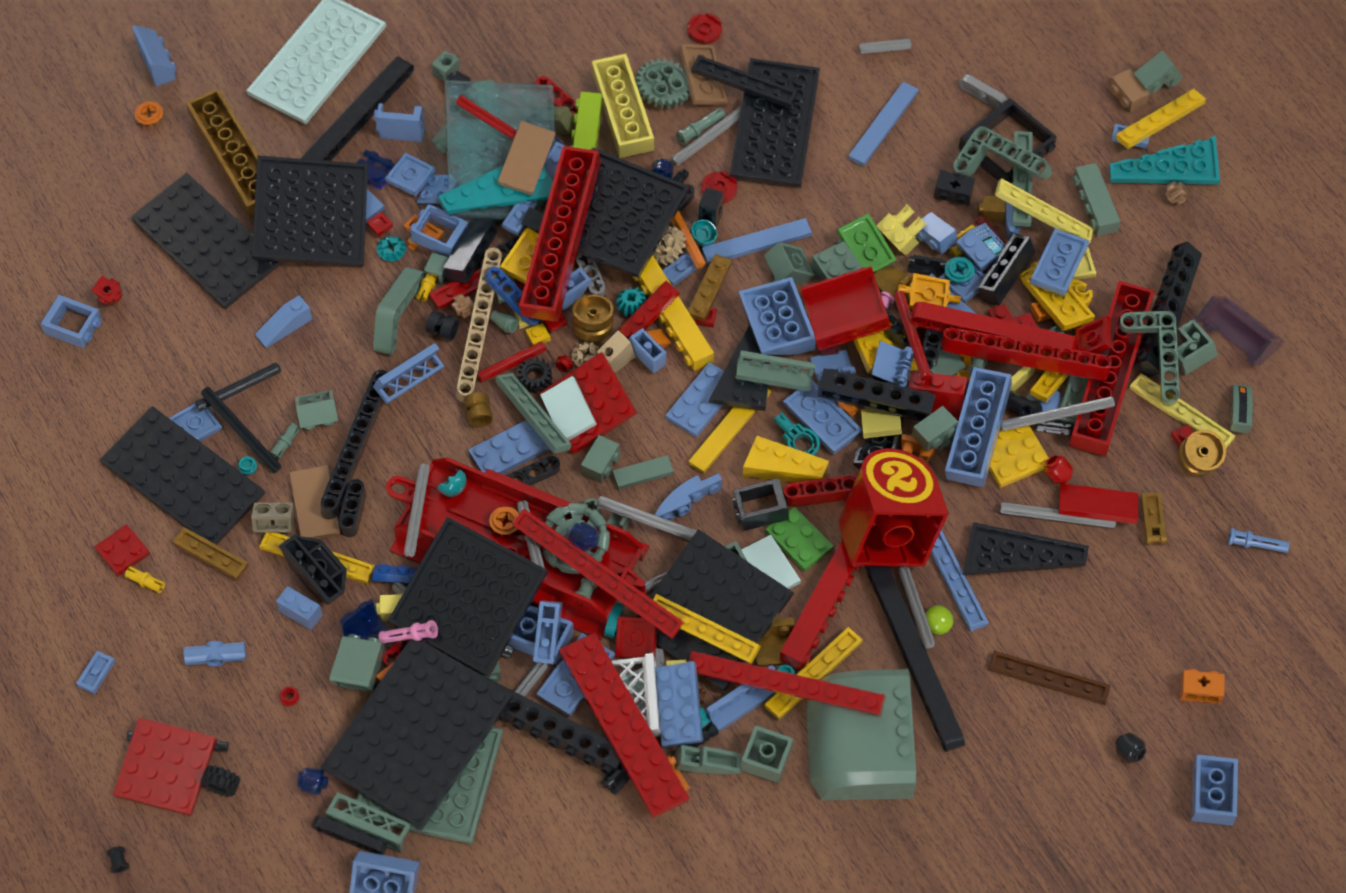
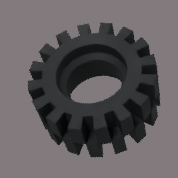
(535, 365)
(220, 780)

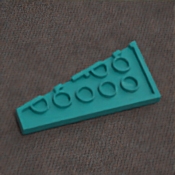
(1182, 163)
(486, 192)

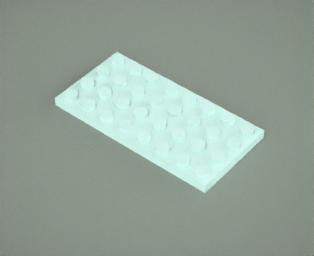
(316, 59)

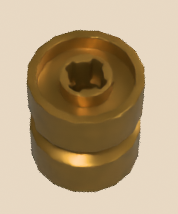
(478, 409)

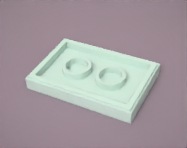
(568, 408)
(770, 559)

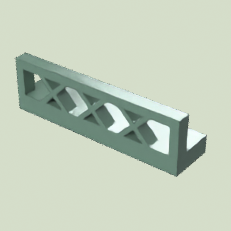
(774, 373)
(342, 817)

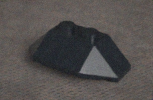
(315, 567)

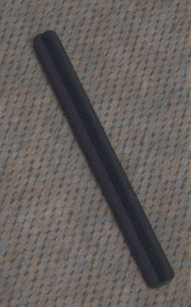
(241, 429)

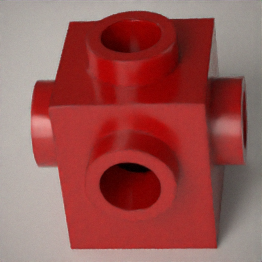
(104, 285)

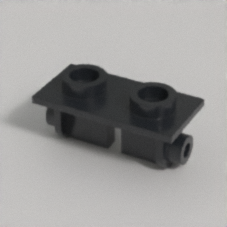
(926, 265)
(616, 781)

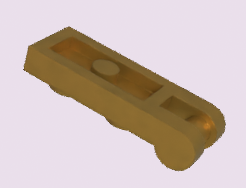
(1153, 518)

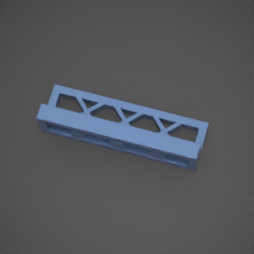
(405, 368)
(737, 704)

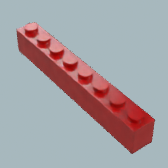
(818, 610)

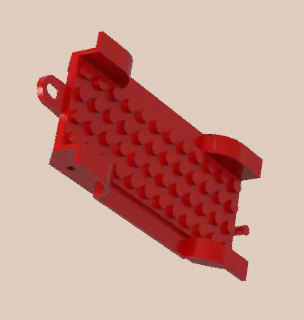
(473, 509)

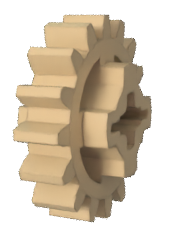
(670, 246)

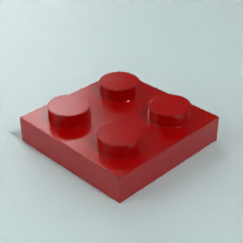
(1094, 336)
(122, 550)
(635, 637)

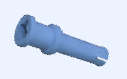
(1282, 546)

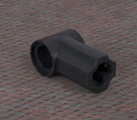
(1021, 404)

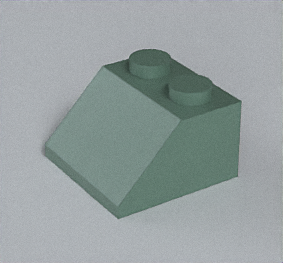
(789, 262)
(316, 409)

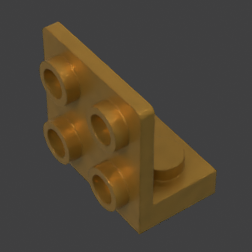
(774, 641)

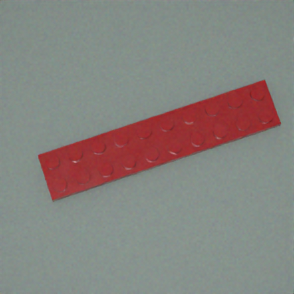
(624, 725)

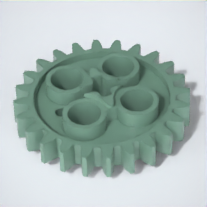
(662, 83)

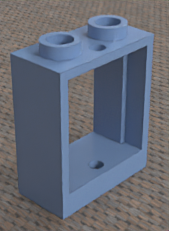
(440, 217)
(56, 313)

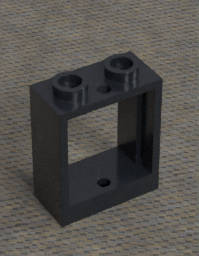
(765, 516)

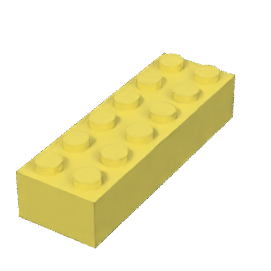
(623, 106)

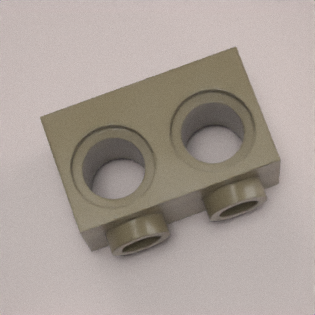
(273, 517)

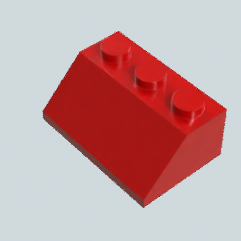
(949, 390)

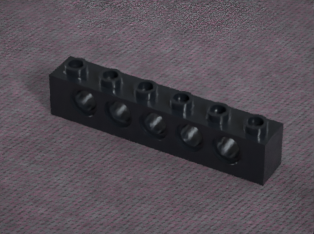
(866, 399)

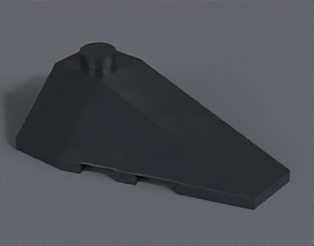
(877, 443)

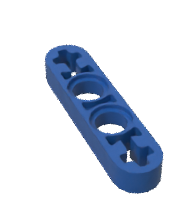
(510, 298)

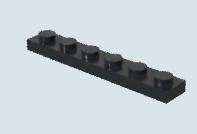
(744, 81)

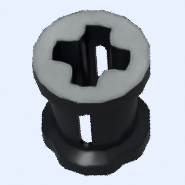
(118, 859)

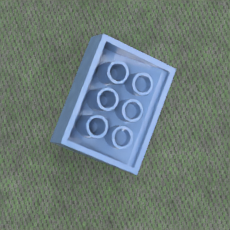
(778, 318)

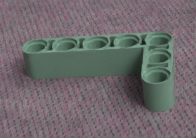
(1002, 151)
(393, 307)
(1164, 349)

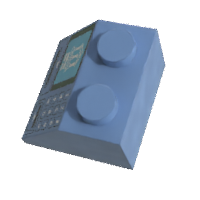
(981, 246)

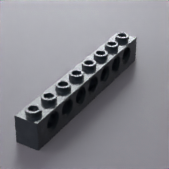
(1172, 298)
(562, 727)

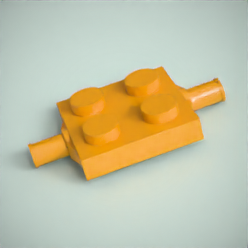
(929, 290)

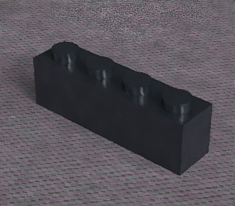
(470, 250)
(1006, 269)

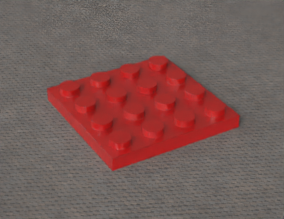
(604, 397)
(164, 766)

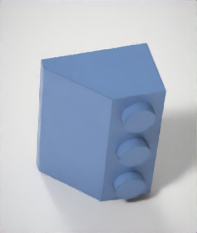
(154, 55)
(383, 874)

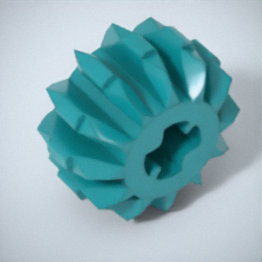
(630, 301)

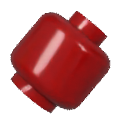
(1058, 469)

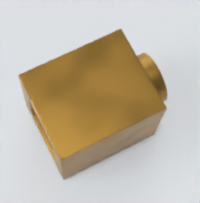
(992, 208)

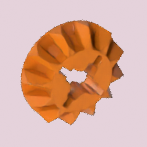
(142, 111)
(499, 515)

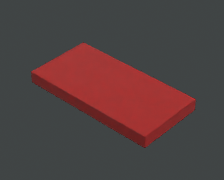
(1098, 503)

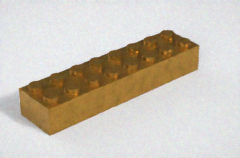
(227, 144)

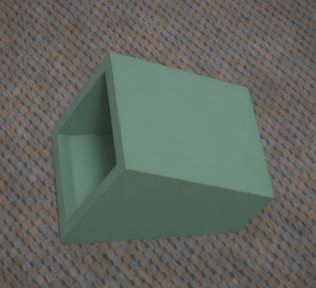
(357, 663)

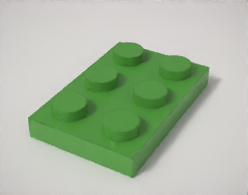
(867, 243)
(800, 540)

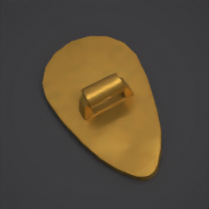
(889, 279)

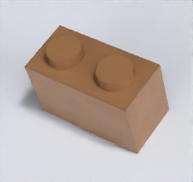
(1129, 90)

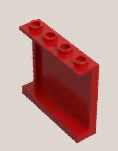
(845, 308)

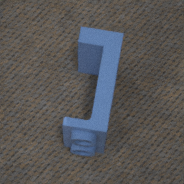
(400, 126)

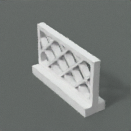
(649, 690)

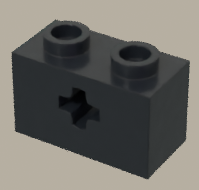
(954, 187)
(711, 206)

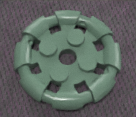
(564, 527)

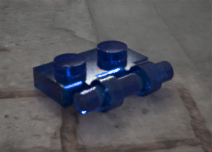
(376, 175)

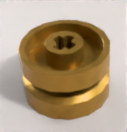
(593, 318)
(1201, 453)

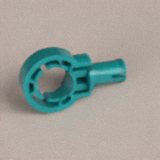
(799, 433)

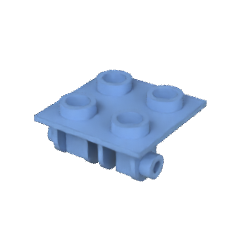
(434, 187)
(836, 361)
(892, 364)

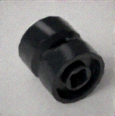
(440, 325)

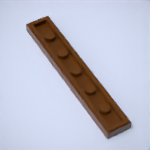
(1049, 677)

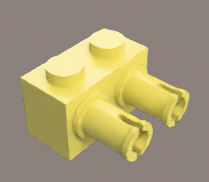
(901, 236)

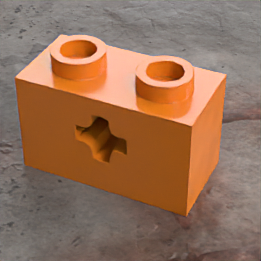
(1210, 692)

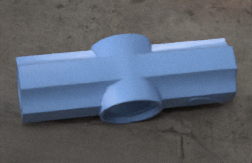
(215, 653)

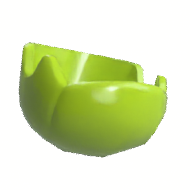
(939, 619)

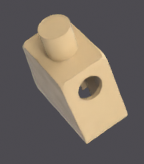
(618, 351)

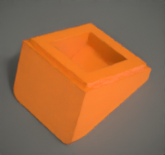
(660, 337)

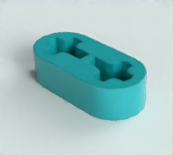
(611, 627)

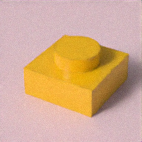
(538, 334)

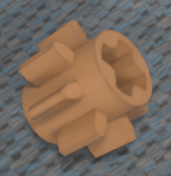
(1176, 193)
(462, 306)

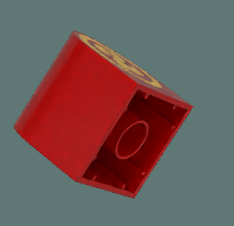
(892, 511)

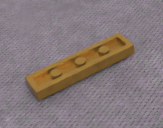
(709, 287)
(210, 554)

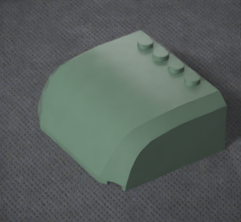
(860, 752)

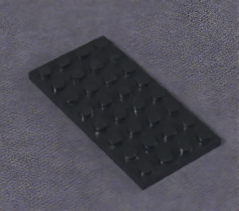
(771, 137)
(204, 240)
(182, 476)

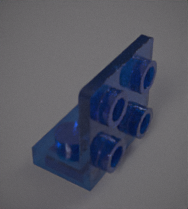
(363, 622)

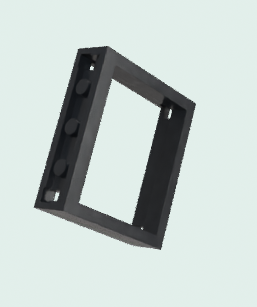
(1012, 109)

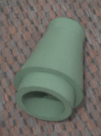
(506, 322)

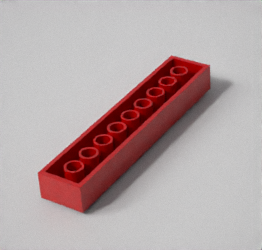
(560, 234)
(1095, 428)

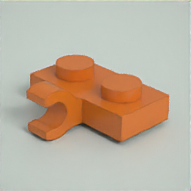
(429, 230)

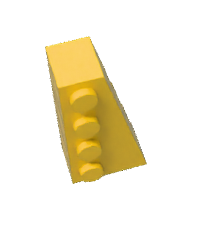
(775, 461)

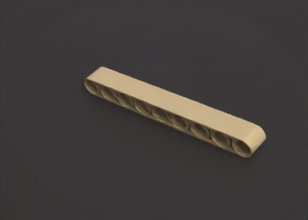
(478, 332)

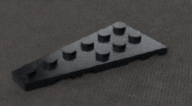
(736, 391)
(1007, 550)

